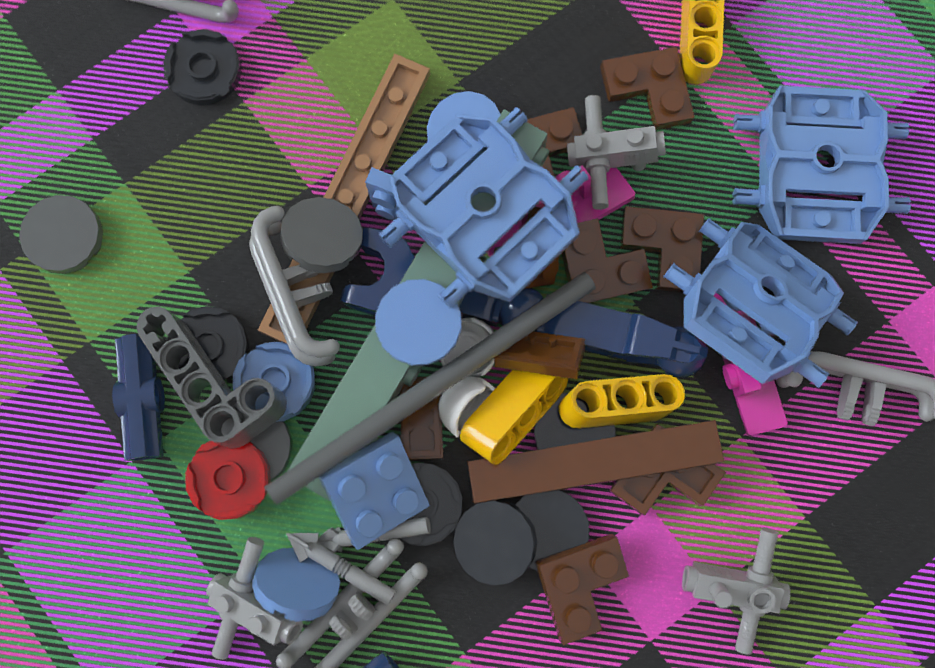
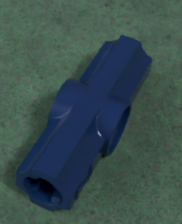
(138, 399)

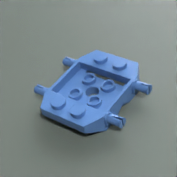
(790, 134)
(436, 197)
(800, 305)

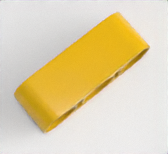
(701, 41)
(637, 393)
(510, 413)

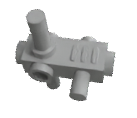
(605, 150)
(752, 590)
(237, 605)

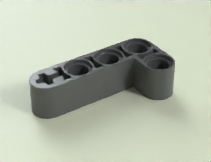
(200, 373)

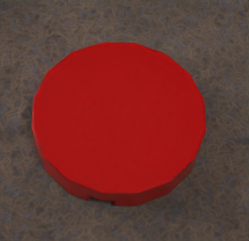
(227, 480)

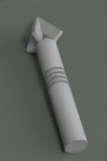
(337, 539)
(307, 546)

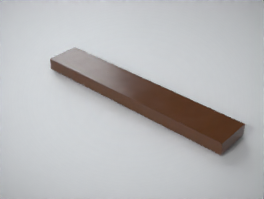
(596, 462)

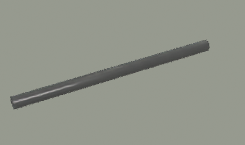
(428, 389)

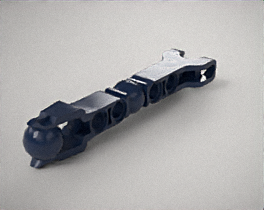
(605, 331)

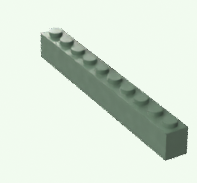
(375, 374)

